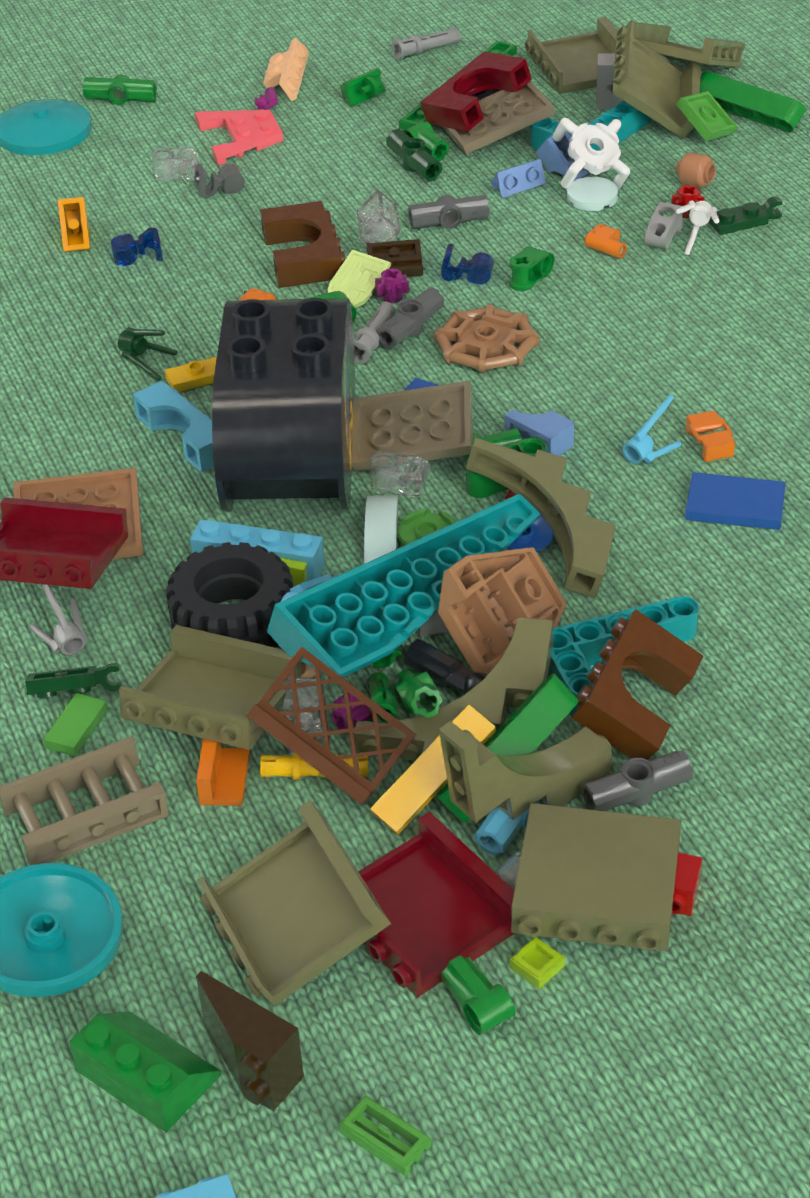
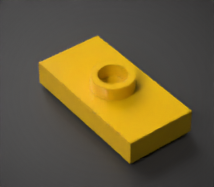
(191, 375)

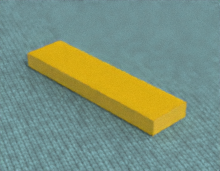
(425, 776)

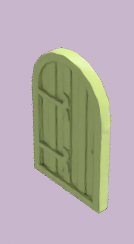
(358, 276)

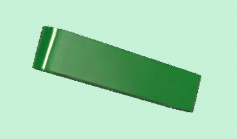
(753, 102)
(526, 727)

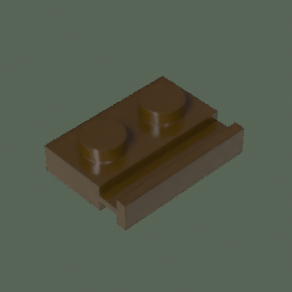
(402, 254)

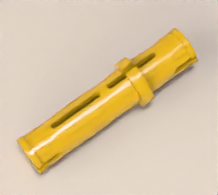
(296, 767)

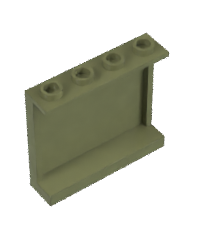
(713, 53)
(572, 60)
(652, 81)
(208, 687)
(597, 877)
(294, 909)

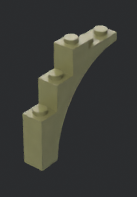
(562, 506)
(508, 684)

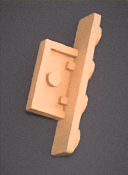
(287, 69)

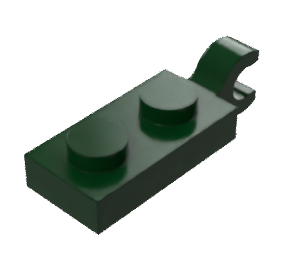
(746, 216)
(76, 680)

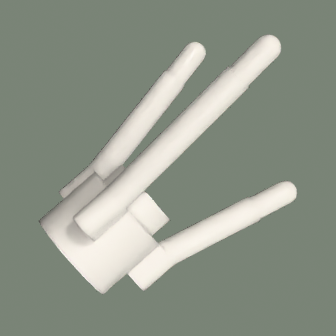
(699, 215)

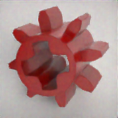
(686, 194)

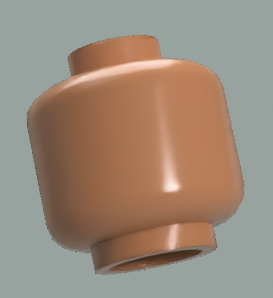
(696, 170)

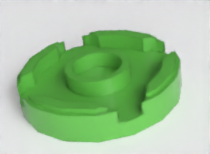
(420, 524)

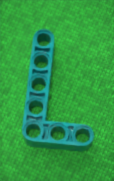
(630, 118)
(579, 643)

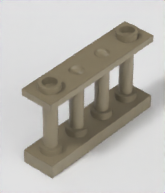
(90, 826)

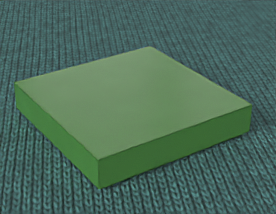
(706, 115)

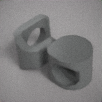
(228, 178)

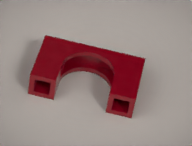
(452, 102)

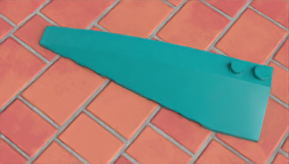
(389, 598)

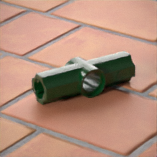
(414, 155)

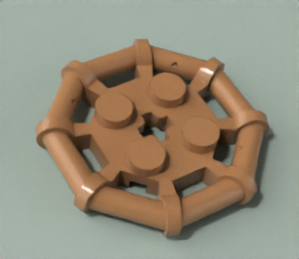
(486, 338)

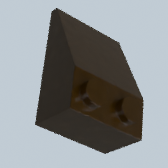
(253, 1042)

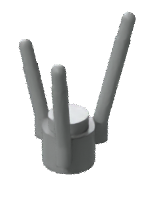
(68, 636)

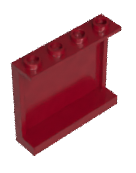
(58, 541)
(438, 906)

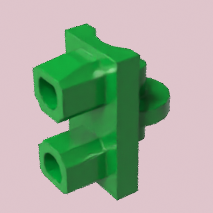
(363, 87)

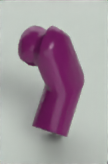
(268, 100)

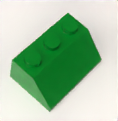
(141, 1066)

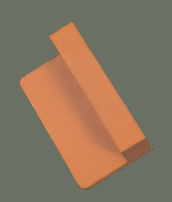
(221, 774)

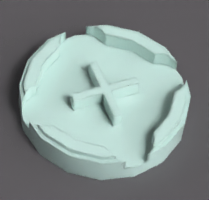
(592, 193)

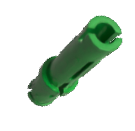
(382, 696)

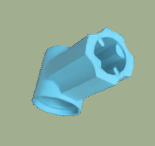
(499, 830)

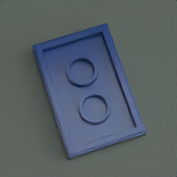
(735, 500)

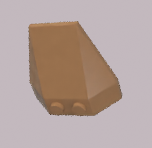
(488, 594)

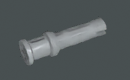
(417, 44)
(367, 338)

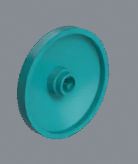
(44, 126)
(55, 929)

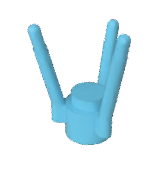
(641, 444)

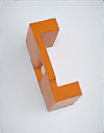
(715, 444)

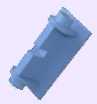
(519, 178)

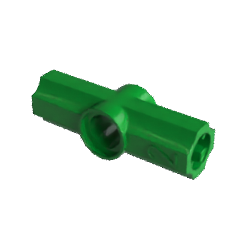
(106, 89)
(417, 693)

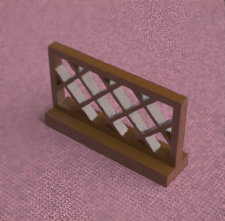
(312, 750)

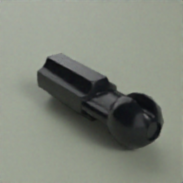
(441, 667)

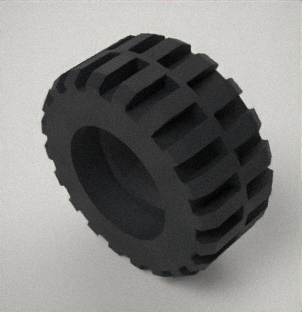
(225, 575)

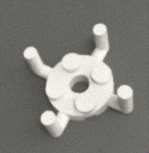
(588, 158)

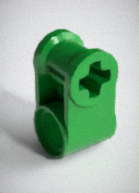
(530, 267)

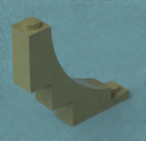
(489, 780)

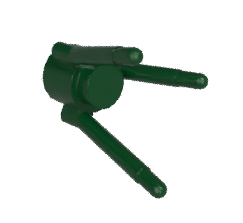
(133, 343)

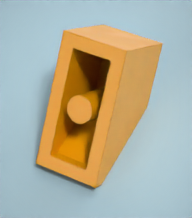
(74, 224)

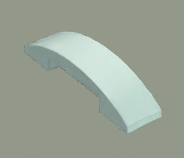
(380, 526)

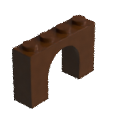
(302, 223)
(606, 703)

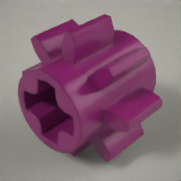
(391, 285)
(359, 713)

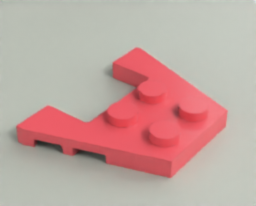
(246, 127)

